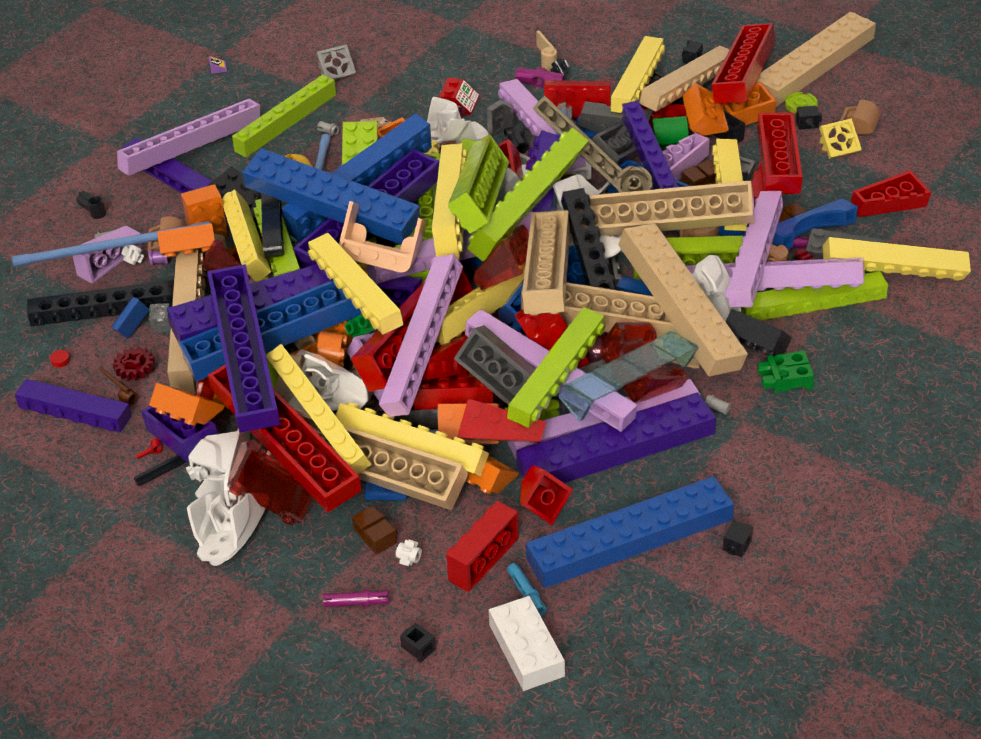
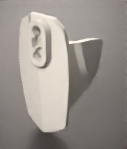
(218, 453)
(222, 529)

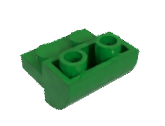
(670, 130)

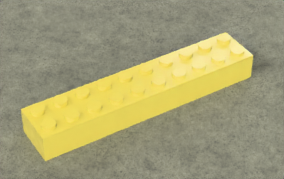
(446, 226)

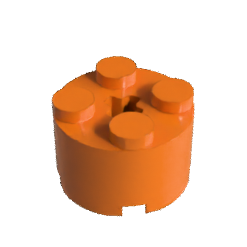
(331, 347)

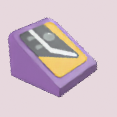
(217, 65)

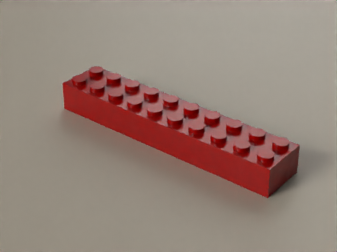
(743, 63)
(378, 354)
(299, 450)

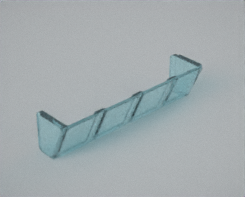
(583, 391)

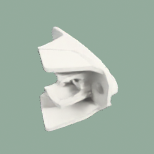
(447, 124)
(714, 280)
(332, 383)

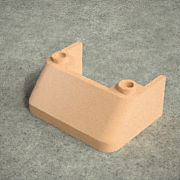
(355, 244)

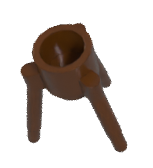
(125, 394)

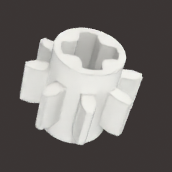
(132, 254)
(198, 471)
(408, 552)

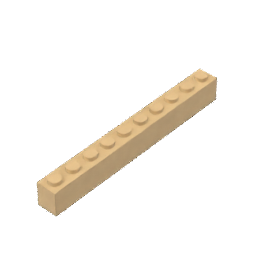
(681, 80)

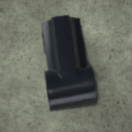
(517, 137)
(91, 203)

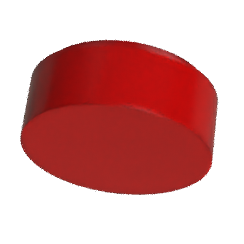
(59, 358)

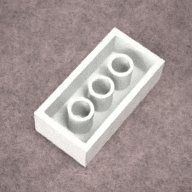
(526, 643)

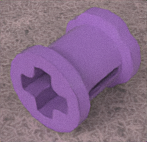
(156, 257)

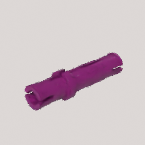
(356, 598)

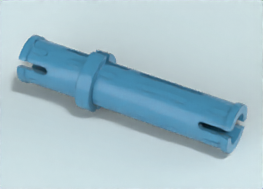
(525, 587)

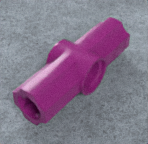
(537, 77)

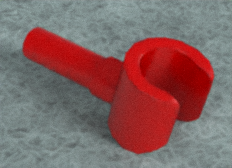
(155, 448)

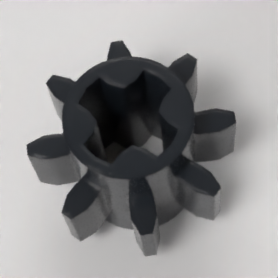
(560, 66)

